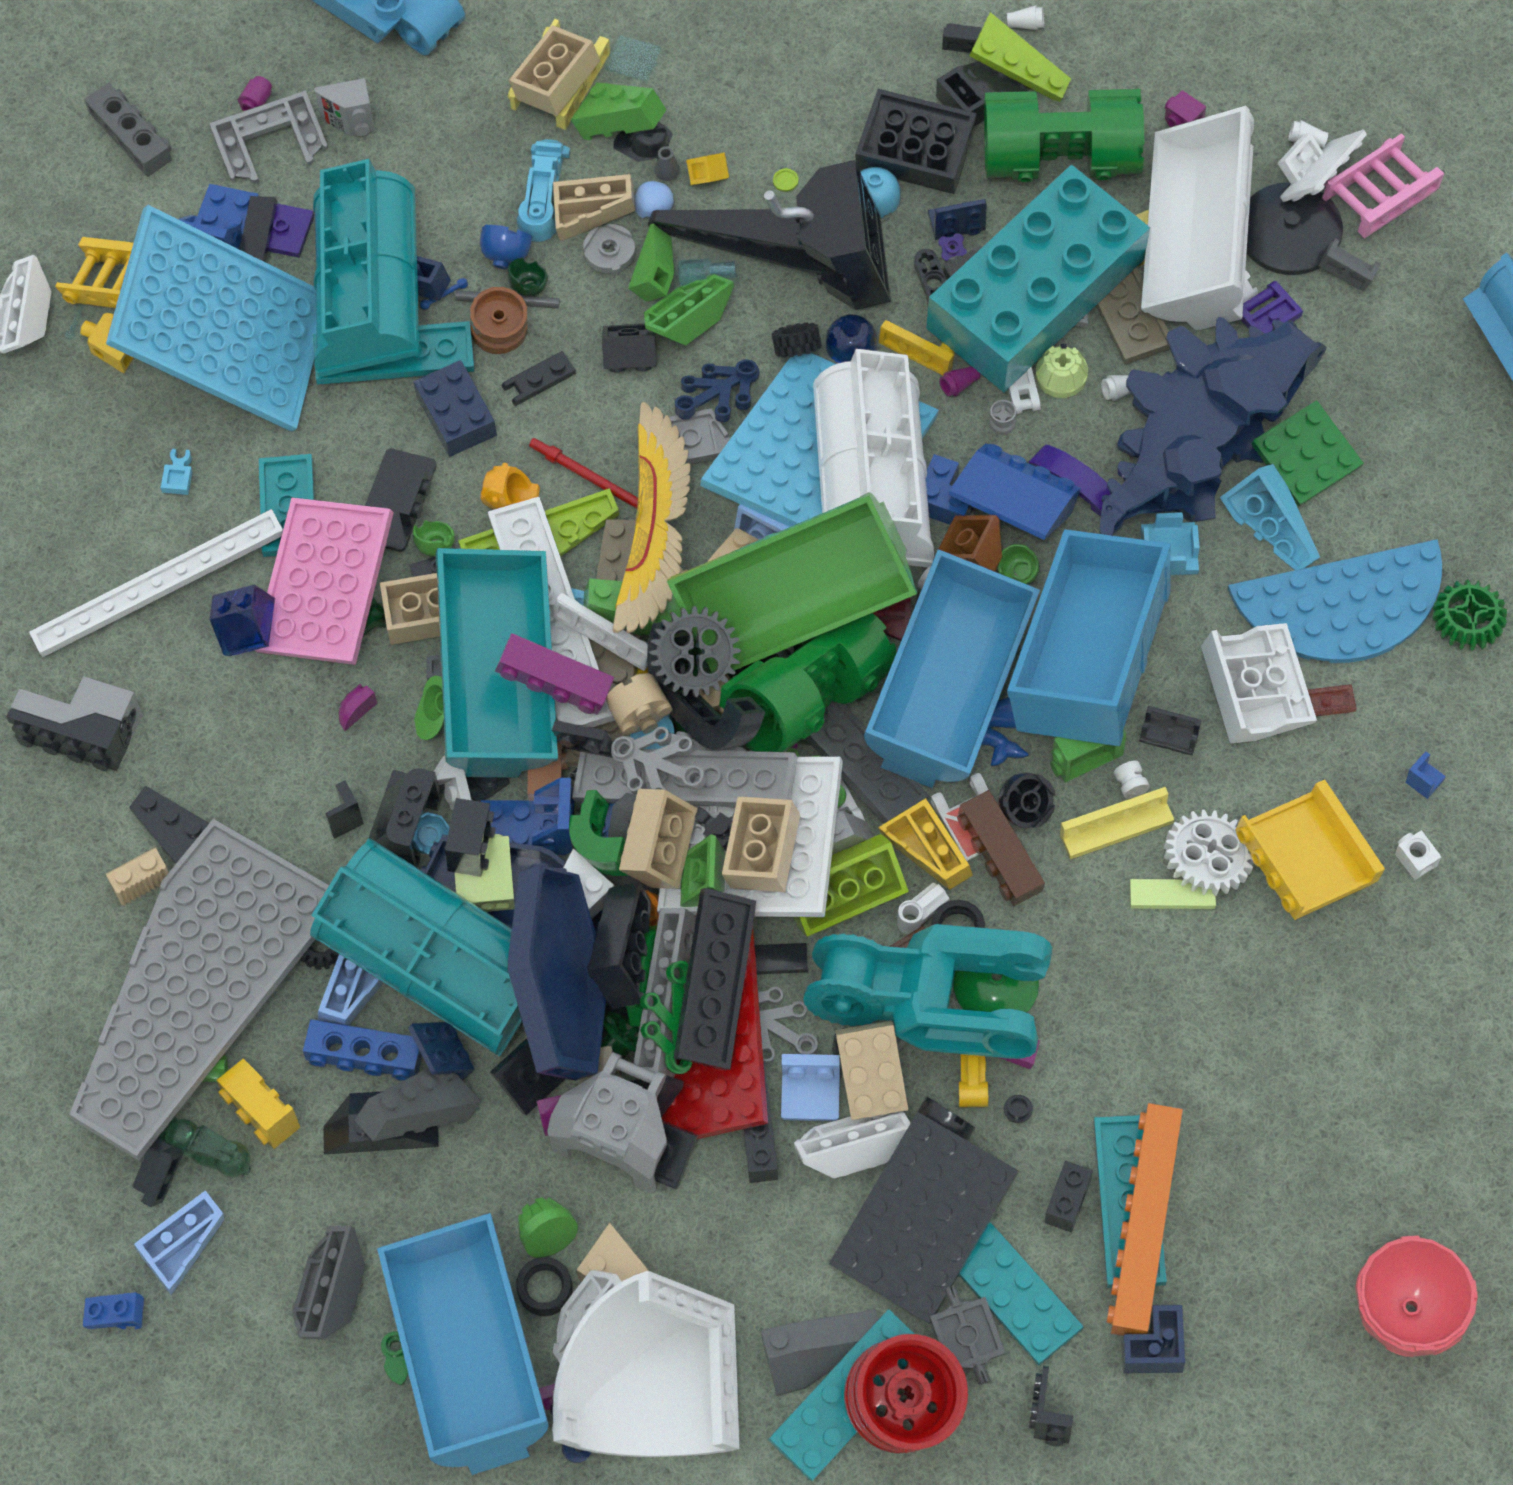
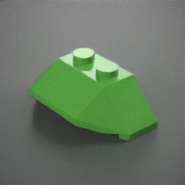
(689, 309)

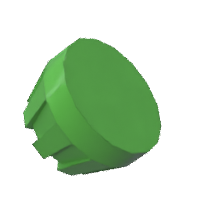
(546, 1227)

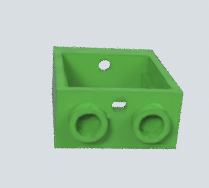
(1077, 757)

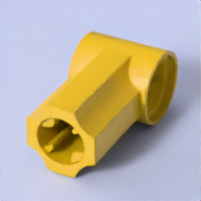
(973, 1086)

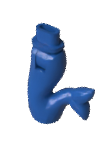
(1003, 748)

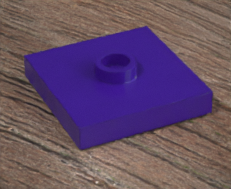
(290, 230)

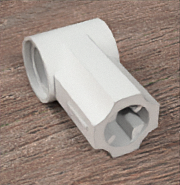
(922, 907)

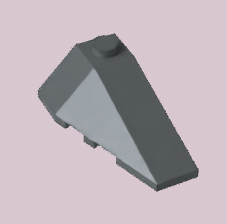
(811, 1348)

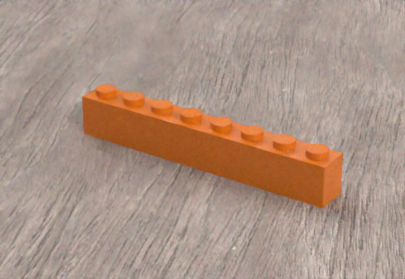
(1146, 1220)

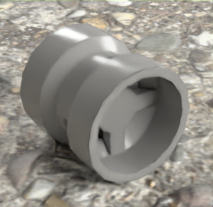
(999, 412)

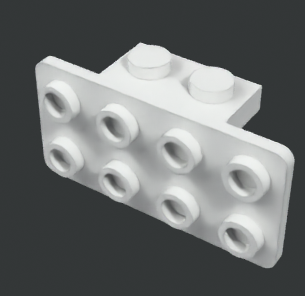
(1310, 167)

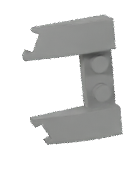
(234, 130)

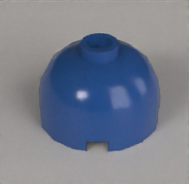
(504, 245)

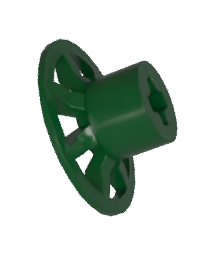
(618, 1036)

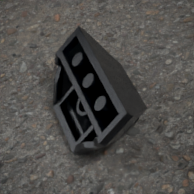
(345, 1136)

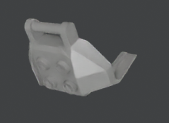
(613, 1121)

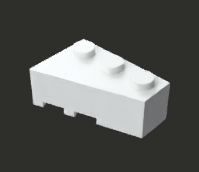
(593, 882)

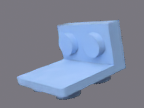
(810, 1087)

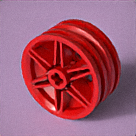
(947, 1391)

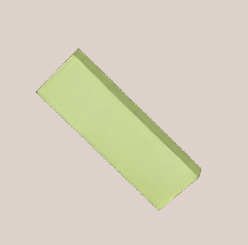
(1168, 895)

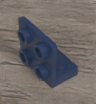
(958, 218)
(441, 1048)

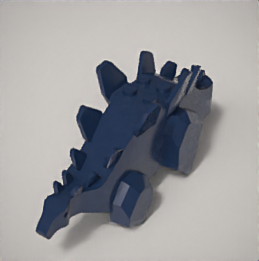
(1204, 417)

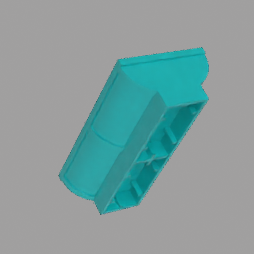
(364, 268)
(488, 721)
(422, 943)

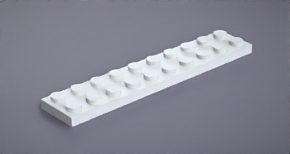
(527, 528)

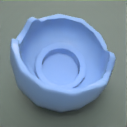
(652, 197)

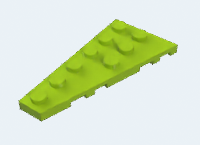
(568, 523)

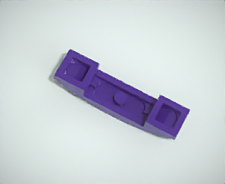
(1066, 466)

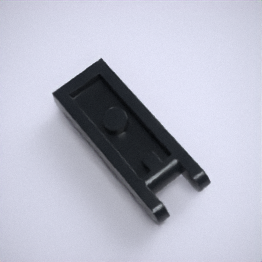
(540, 377)

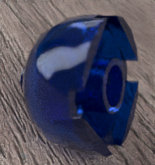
(849, 334)

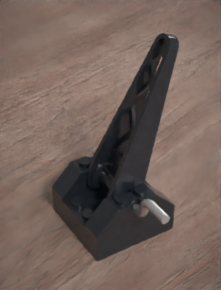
(828, 233)

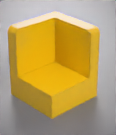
(707, 168)

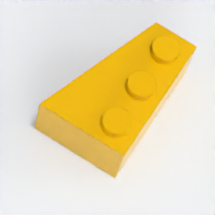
(928, 844)

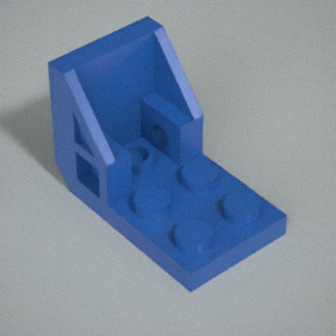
(222, 214)
(538, 821)

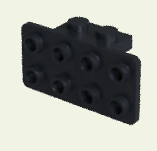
(402, 486)

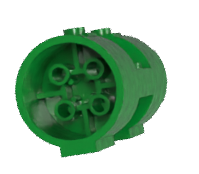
(1107, 134)
(821, 670)

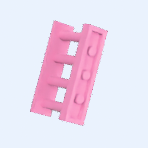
(1389, 206)

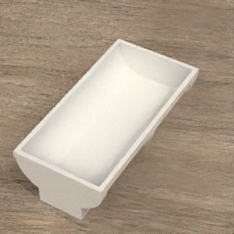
(1199, 220)
(874, 443)

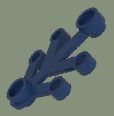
(744, 372)

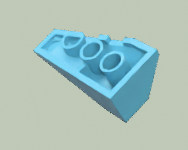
(1270, 510)

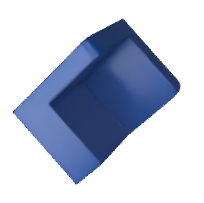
(1424, 777)

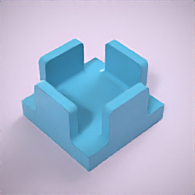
(1183, 540)

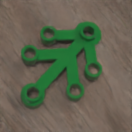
(670, 1020)

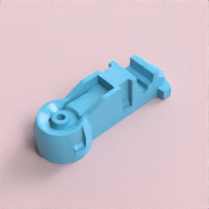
(538, 209)

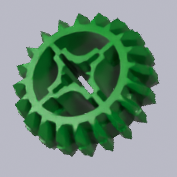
(1449, 619)

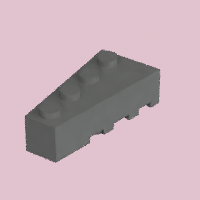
(417, 1104)

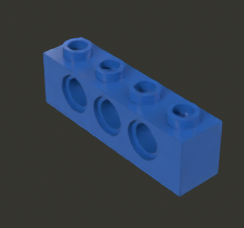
(323, 1035)

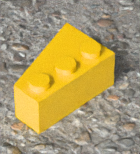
(257, 1104)

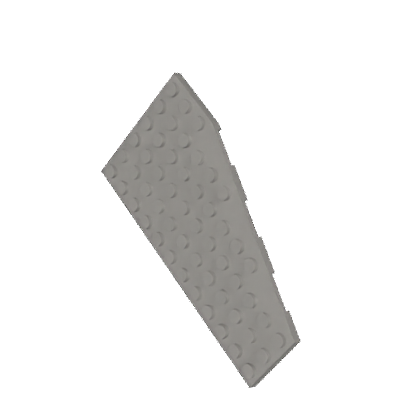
(203, 967)

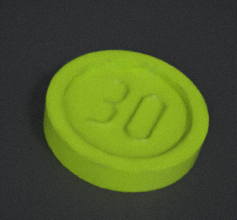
(785, 180)

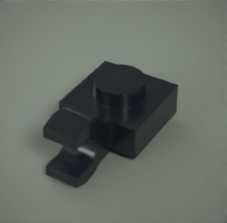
(716, 826)

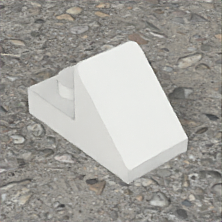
(454, 782)

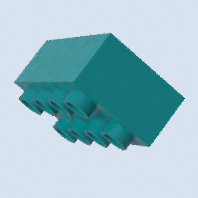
(1037, 278)

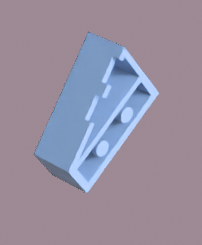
(180, 1240)

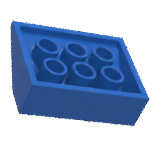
(1015, 491)

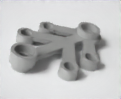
(655, 760)
(768, 1022)

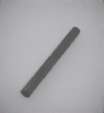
(534, 301)

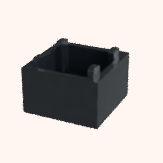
(469, 837)

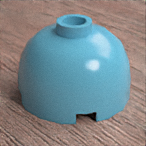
(883, 188)

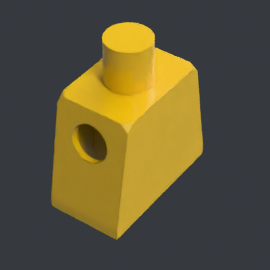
(97, 338)

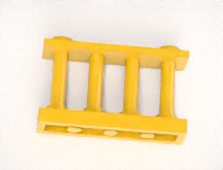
(97, 251)

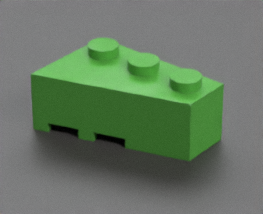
(617, 108)

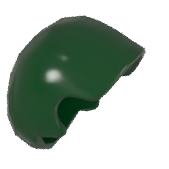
(521, 272)

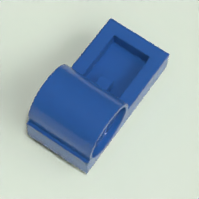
(114, 1311)

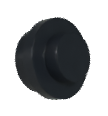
(1018, 1108)

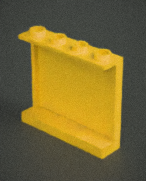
(1310, 851)

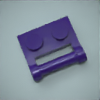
(1281, 309)

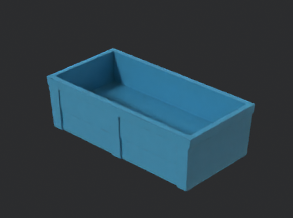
(1090, 637)

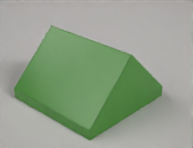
(702, 870)

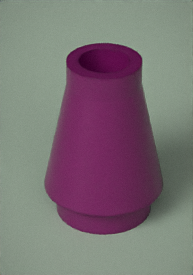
(958, 380)

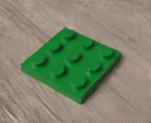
(1308, 452)

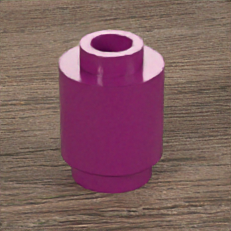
(255, 93)

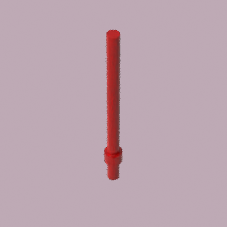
(556, 455)

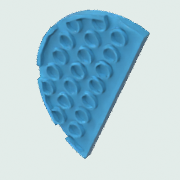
(1349, 605)

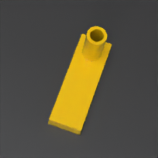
(918, 349)

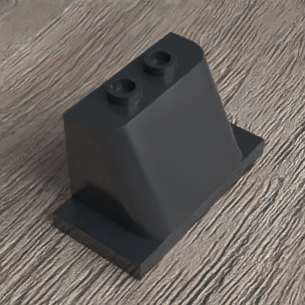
(402, 810)

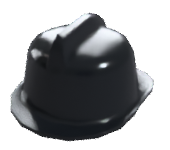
(643, 144)

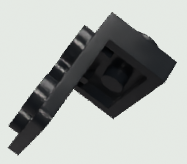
(1048, 1426)

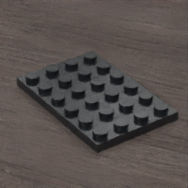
(923, 1217)

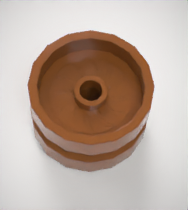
(498, 320)

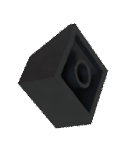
(628, 347)

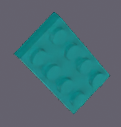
(279, 482)

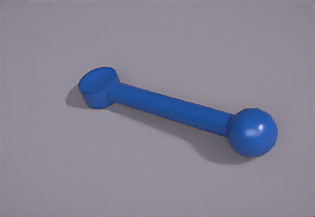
(461, 283)

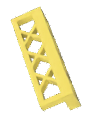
(1116, 823)

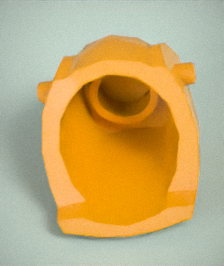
(506, 486)

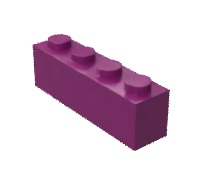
(554, 674)

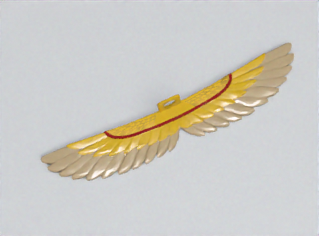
(655, 543)

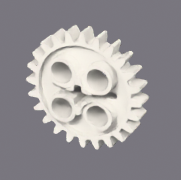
(1201, 871)

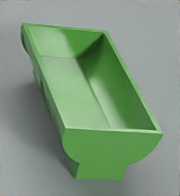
(801, 580)

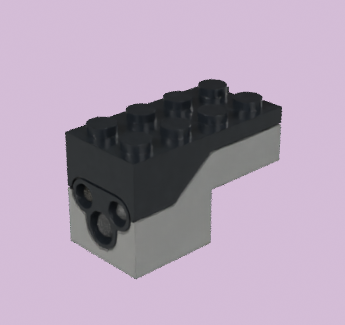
(89, 729)

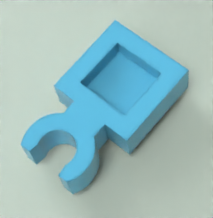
(178, 476)

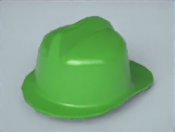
(430, 712)

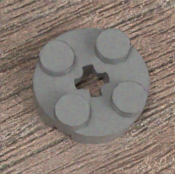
(605, 237)

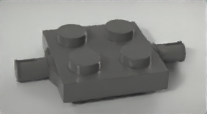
(968, 1333)

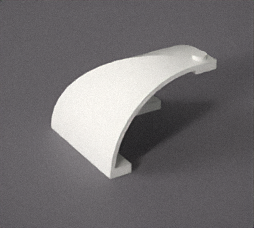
(650, 1373)

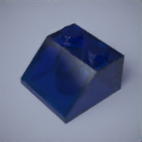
(242, 619)

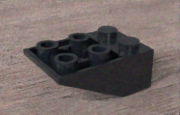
(967, 85)

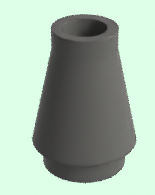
(666, 164)

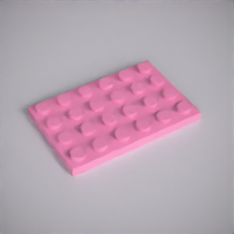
(325, 579)

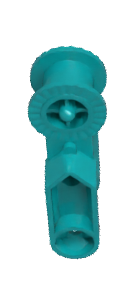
(914, 987)

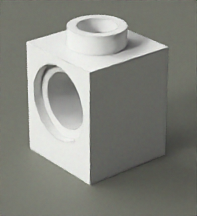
(1417, 865)

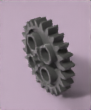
(720, 650)

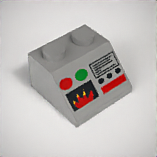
(346, 107)

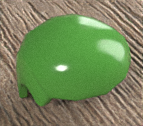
(429, 531)
(1022, 561)

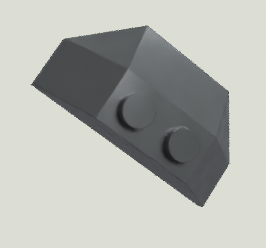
(329, 1284)

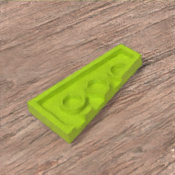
(1014, 57)

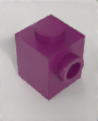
(1183, 109)

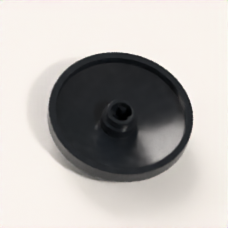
(1290, 234)

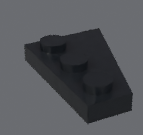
(167, 822)

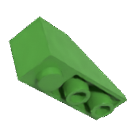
(654, 266)

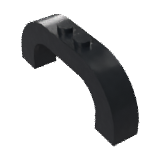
(703, 723)

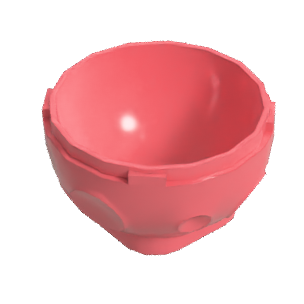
(1419, 1275)

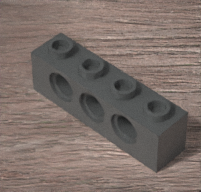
(102, 107)

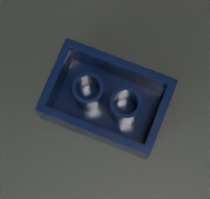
(455, 408)

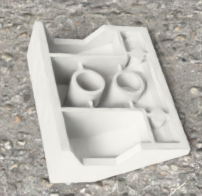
(1258, 682)

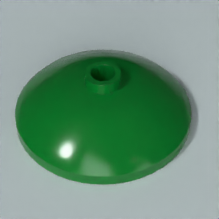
(981, 993)

